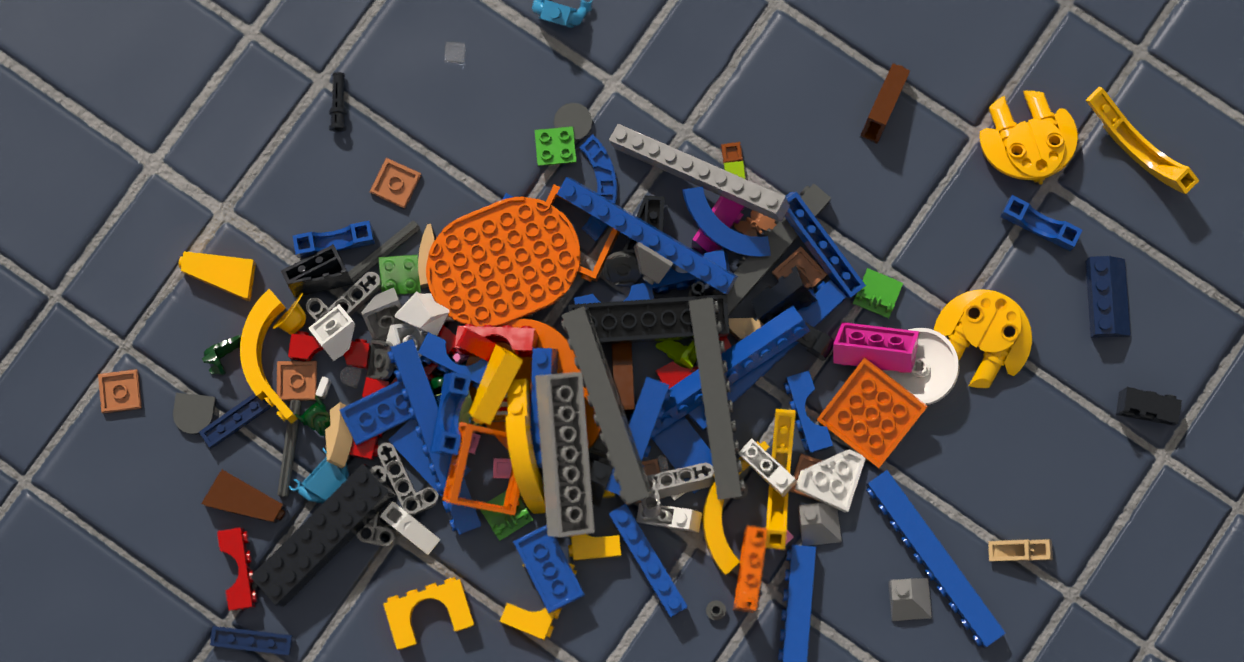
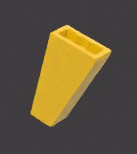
(223, 272)
(494, 385)

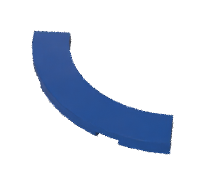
(605, 182)
(718, 231)

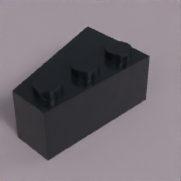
(651, 212)
(317, 273)
(790, 291)
(1148, 406)

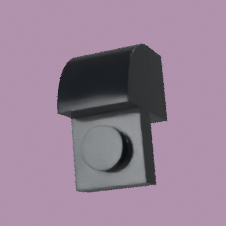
(817, 343)

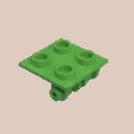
(555, 146)
(400, 273)
(878, 294)
(506, 524)

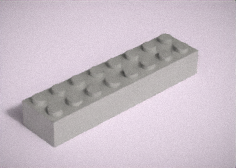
(564, 454)

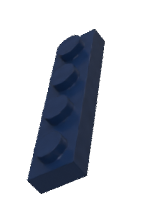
(233, 420)
(251, 640)

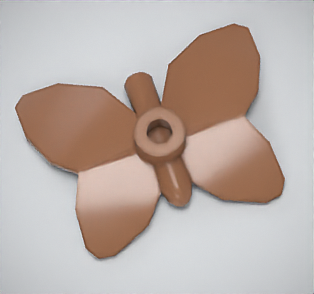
(755, 223)

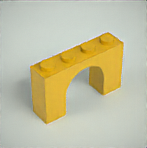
(588, 547)
(400, 610)
(533, 623)

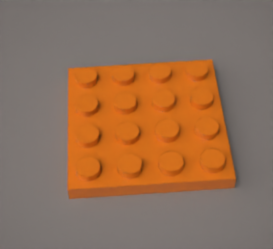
(872, 412)

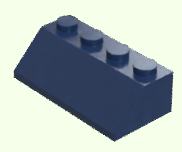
(1107, 297)

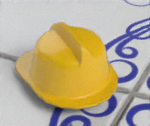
(292, 319)

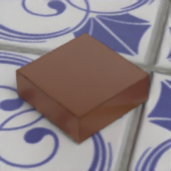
(731, 152)

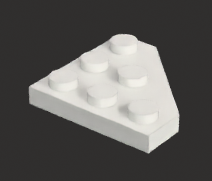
(833, 479)

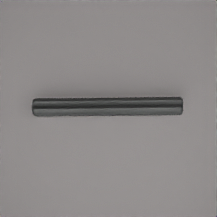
(384, 250)
(289, 450)

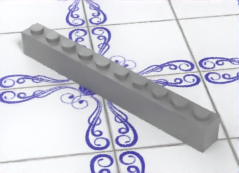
(699, 172)

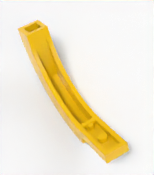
(1137, 147)
(251, 344)
(521, 447)
(777, 505)
(713, 529)

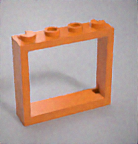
(585, 273)
(457, 469)
(750, 569)

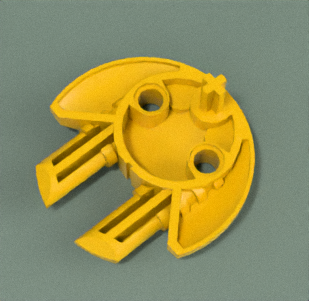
(1030, 139)
(987, 332)

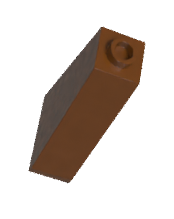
(885, 103)
(624, 375)
(240, 498)

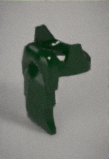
(217, 351)
(316, 417)

